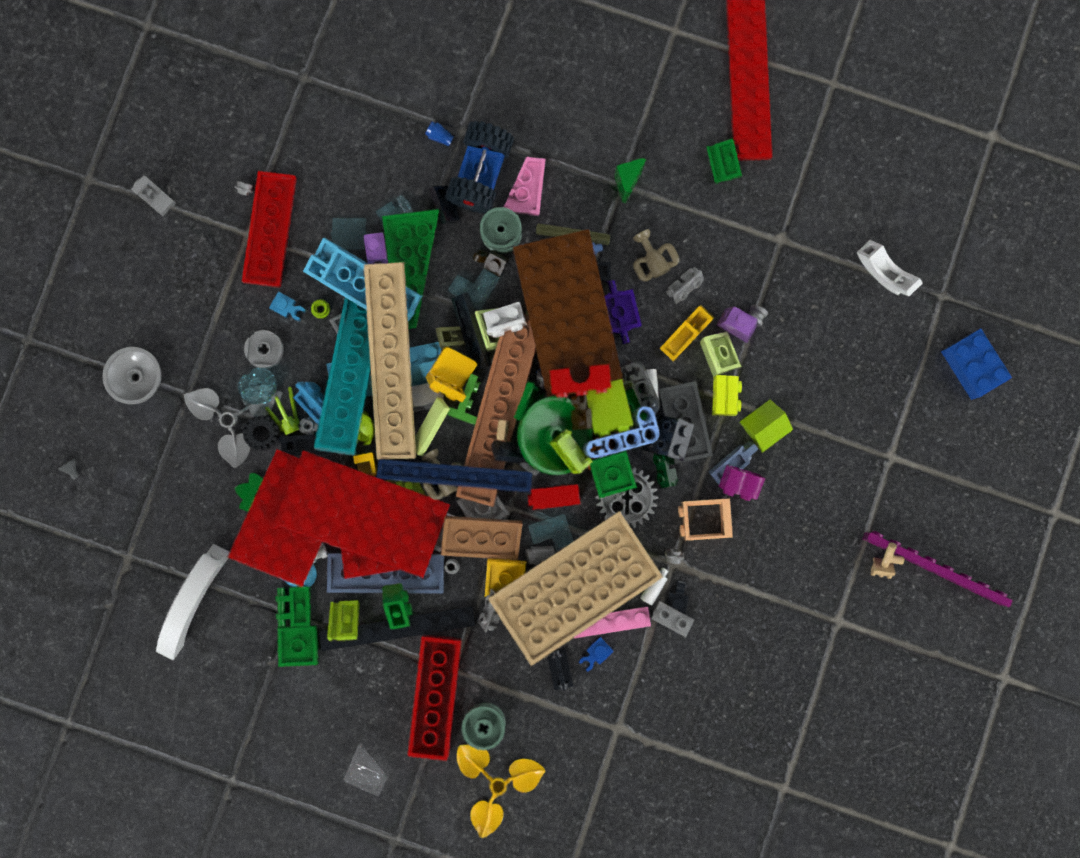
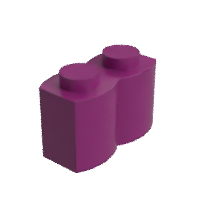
(741, 482)

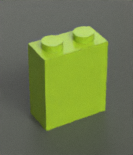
(610, 410)

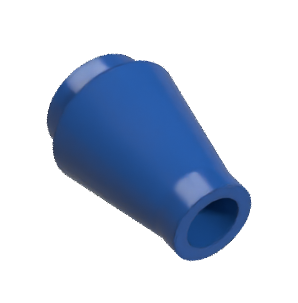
(439, 134)

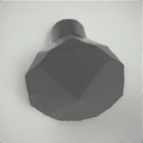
(69, 468)

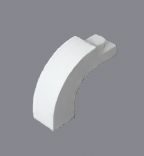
(886, 271)

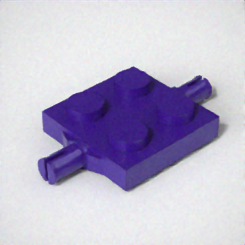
(622, 311)

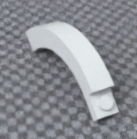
(185, 604)

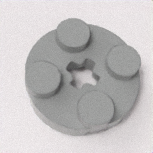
(256, 341)

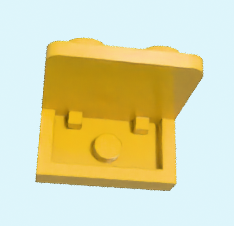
(450, 374)

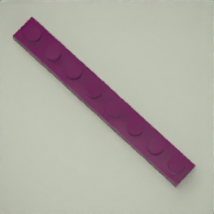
(943, 571)

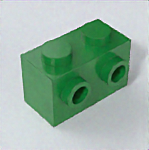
(396, 605)

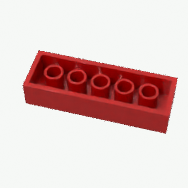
(435, 697)

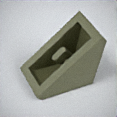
(450, 337)

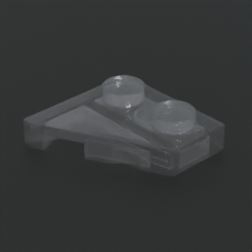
(365, 772)

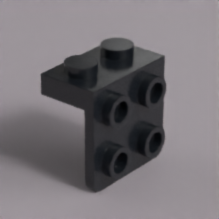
(673, 437)

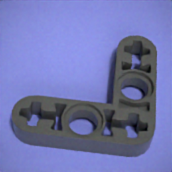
(636, 379)

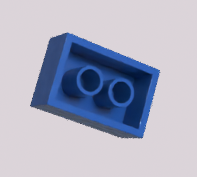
(976, 364)

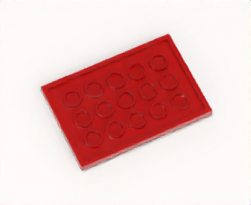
(268, 545)

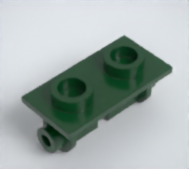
(665, 476)

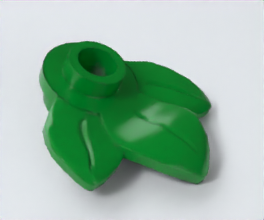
(248, 491)

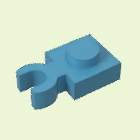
(284, 306)

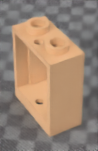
(725, 515)

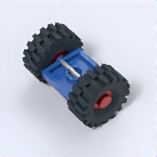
(480, 168)

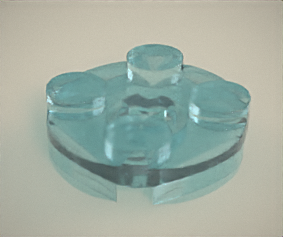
(264, 392)

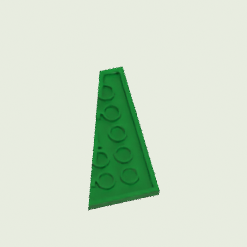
(410, 242)

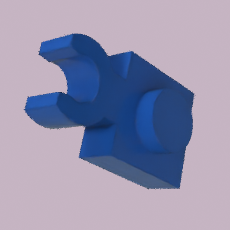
(597, 652)

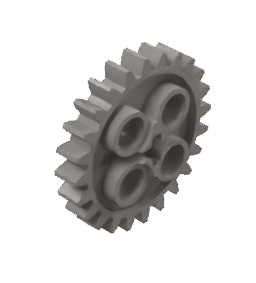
(644, 497)

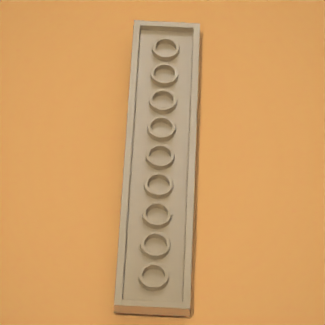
(390, 360)

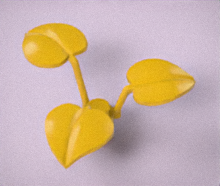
(525, 777)

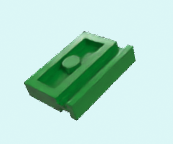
(724, 161)

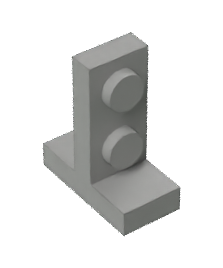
(152, 195)

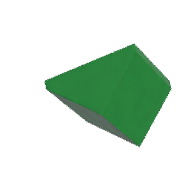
(627, 177)

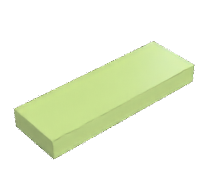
(430, 425)

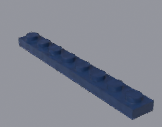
(455, 475)

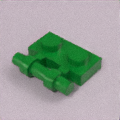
(299, 606)

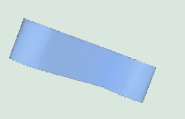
(620, 438)

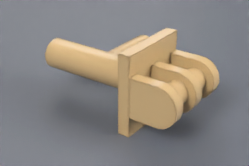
(885, 566)

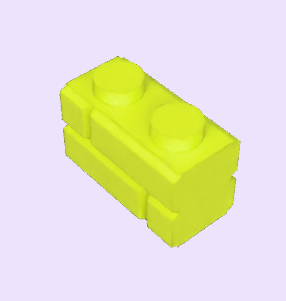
(726, 395)

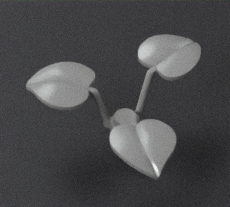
(231, 447)

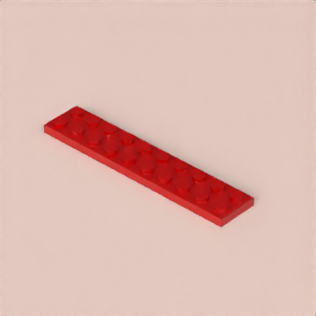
(749, 79)

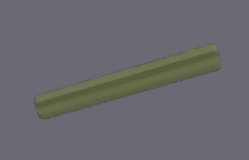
(554, 231)

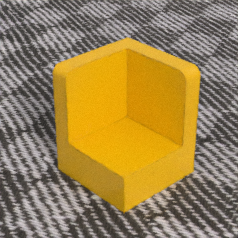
(366, 463)

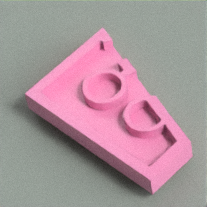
(527, 190)

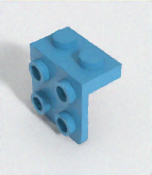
(310, 399)

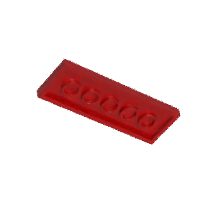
(269, 229)

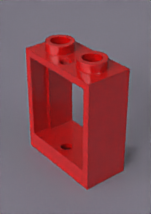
(554, 497)

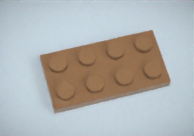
(481, 537)

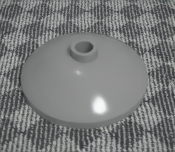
(120, 374)

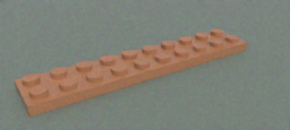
(500, 401)

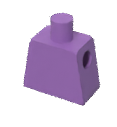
(375, 248)
(737, 323)

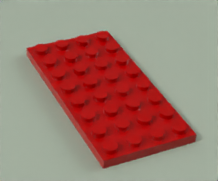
(362, 514)

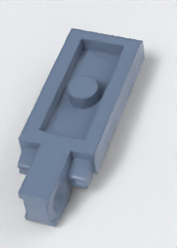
(739, 457)

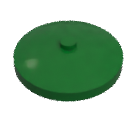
(540, 426)

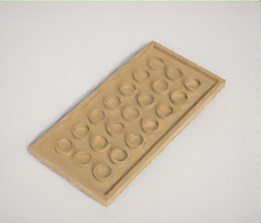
(575, 588)

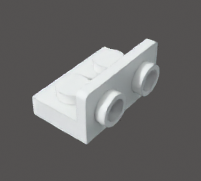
(505, 319)

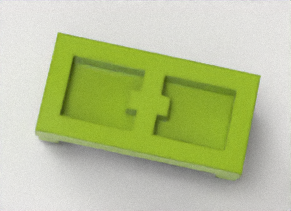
(570, 452)

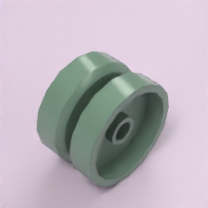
(499, 219)
(480, 737)

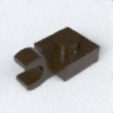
(493, 261)
(581, 415)

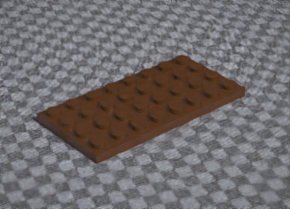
(566, 306)

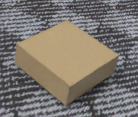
(502, 431)

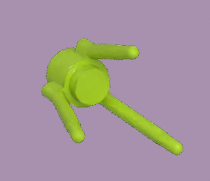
(288, 423)

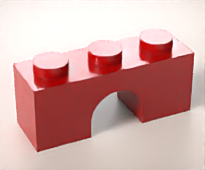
(563, 384)

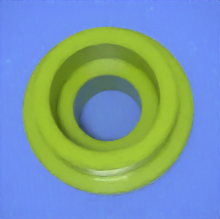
(314, 309)

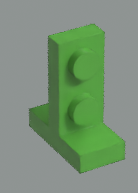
(460, 413)

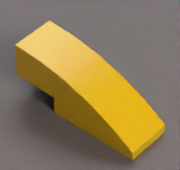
(687, 333)

